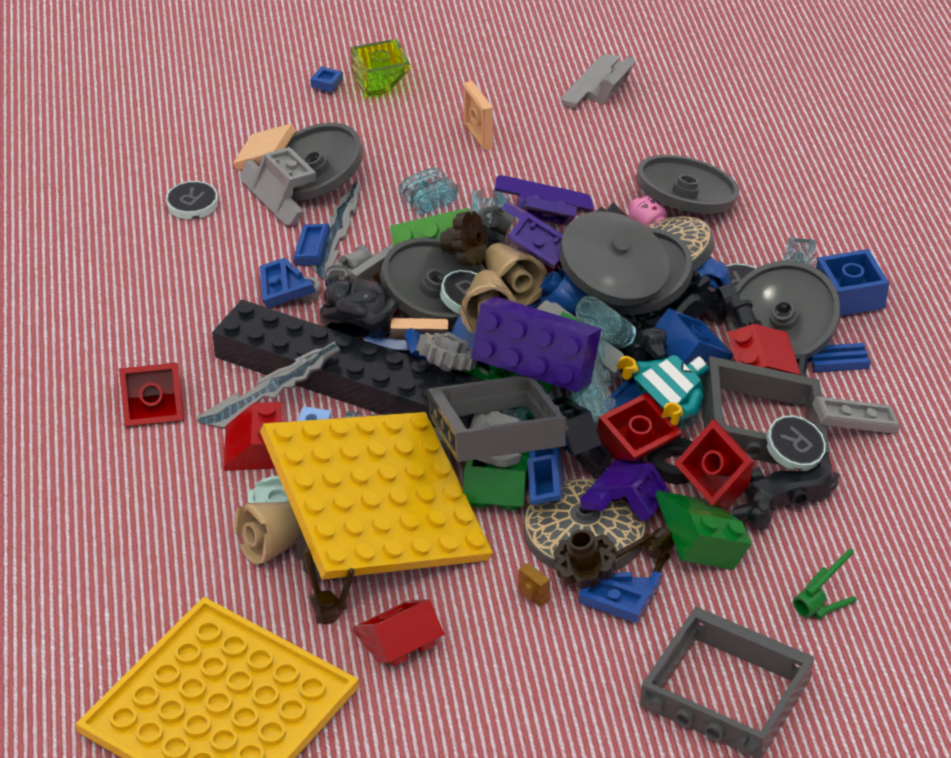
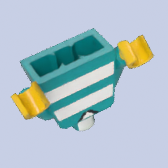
(669, 383)

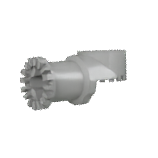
(348, 263)

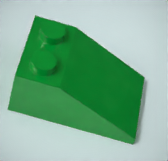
(496, 485)
(703, 531)

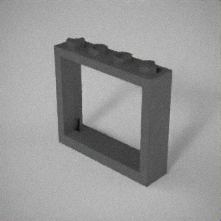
(760, 383)
(542, 433)
(742, 644)

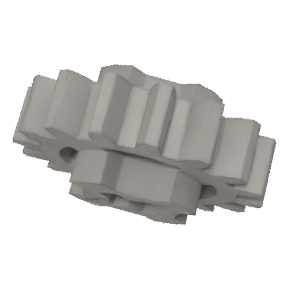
(446, 351)

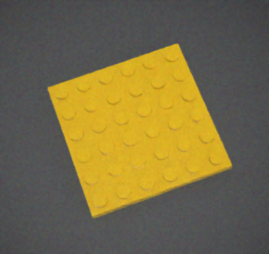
(374, 494)
(218, 693)

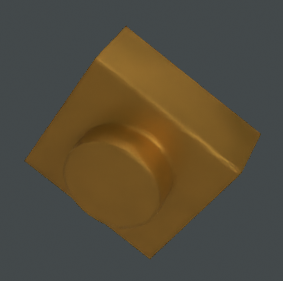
(534, 585)

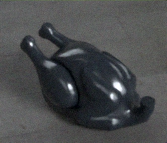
(357, 307)

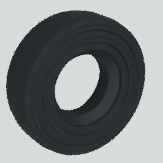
(669, 472)

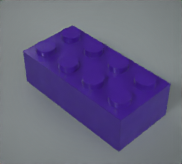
(536, 343)

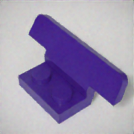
(545, 201)
(534, 236)
(628, 479)

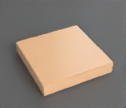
(478, 115)
(263, 143)
(402, 325)

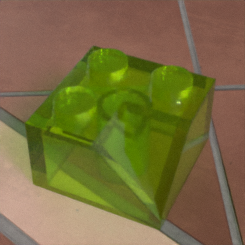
(378, 66)

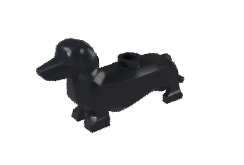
(696, 300)
(647, 345)
(784, 489)

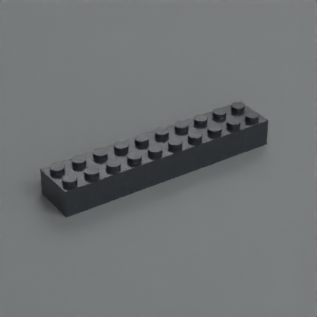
(357, 375)

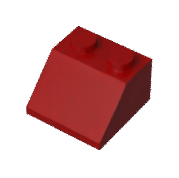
(763, 348)
(151, 394)
(635, 429)
(243, 440)
(716, 466)
(400, 631)

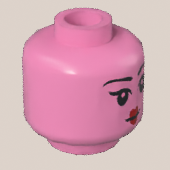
(646, 210)

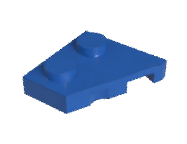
(283, 283)
(622, 594)

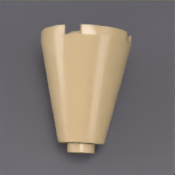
(518, 270)
(483, 287)
(266, 529)

